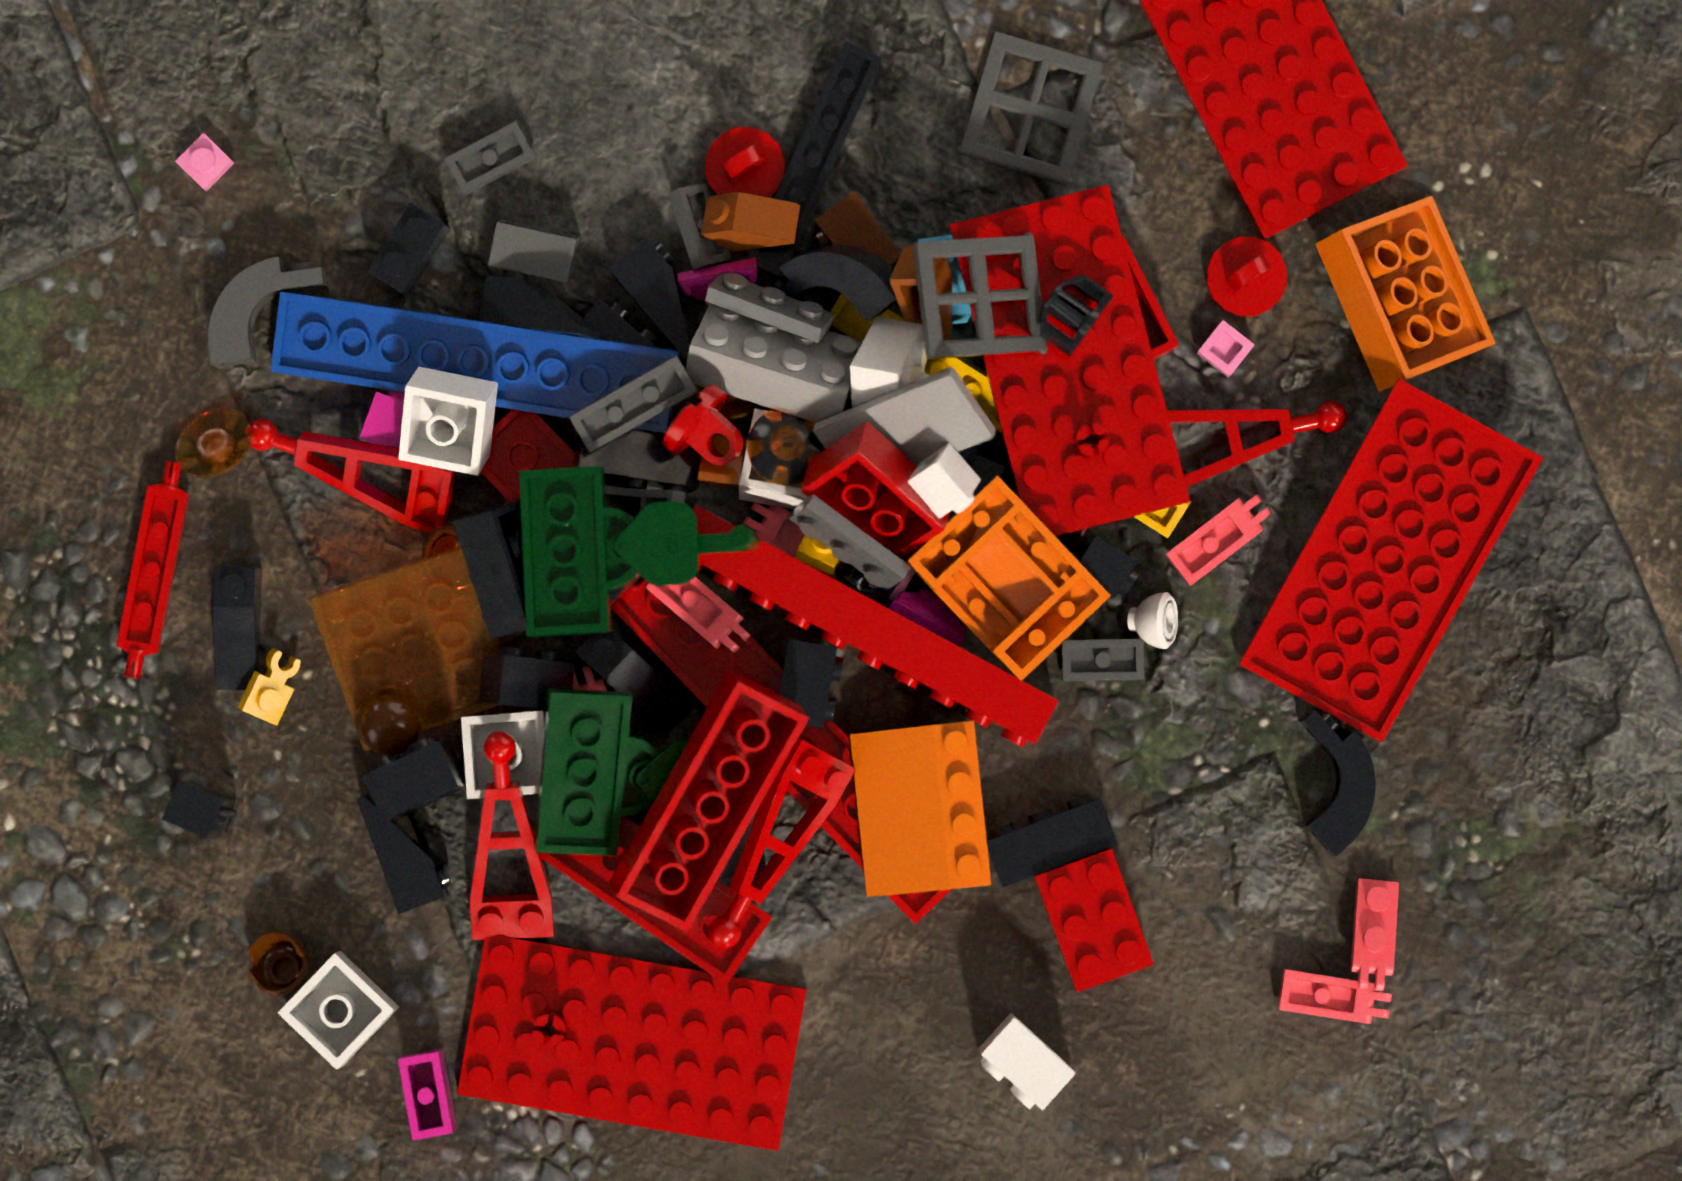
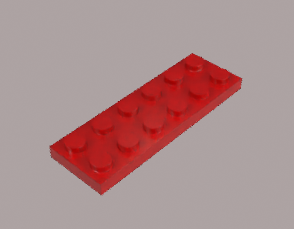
(595, 872)

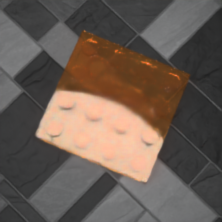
(409, 636)

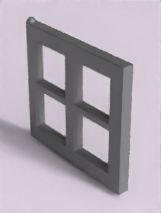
(1031, 108)
(980, 296)

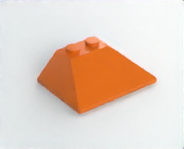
(1008, 579)

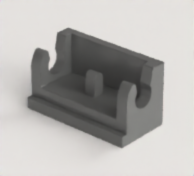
(533, 250)

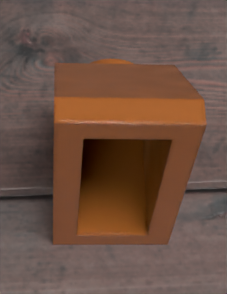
(749, 221)
(906, 289)
(725, 475)

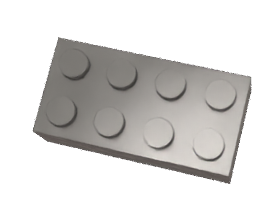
(772, 365)

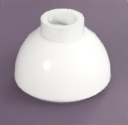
(1155, 620)

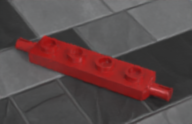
(153, 570)

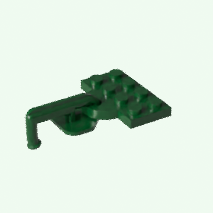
(575, 544)
(591, 772)

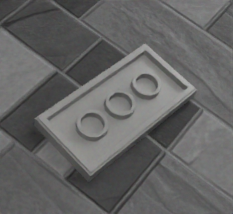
(917, 417)

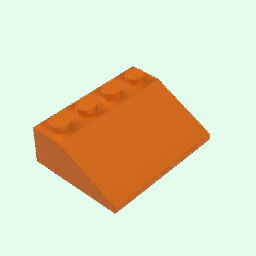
(1405, 293)
(920, 809)

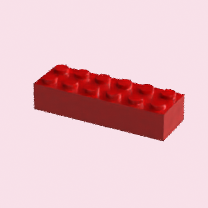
(708, 800)

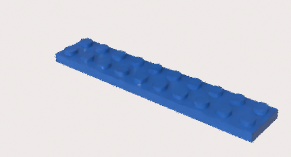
(387, 344)

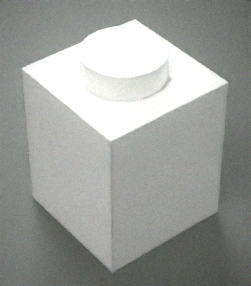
(945, 481)

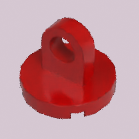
(745, 163)
(1246, 276)
(698, 426)

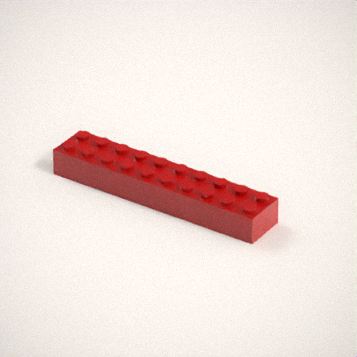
(879, 636)

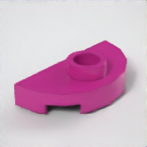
(697, 281)
(931, 613)

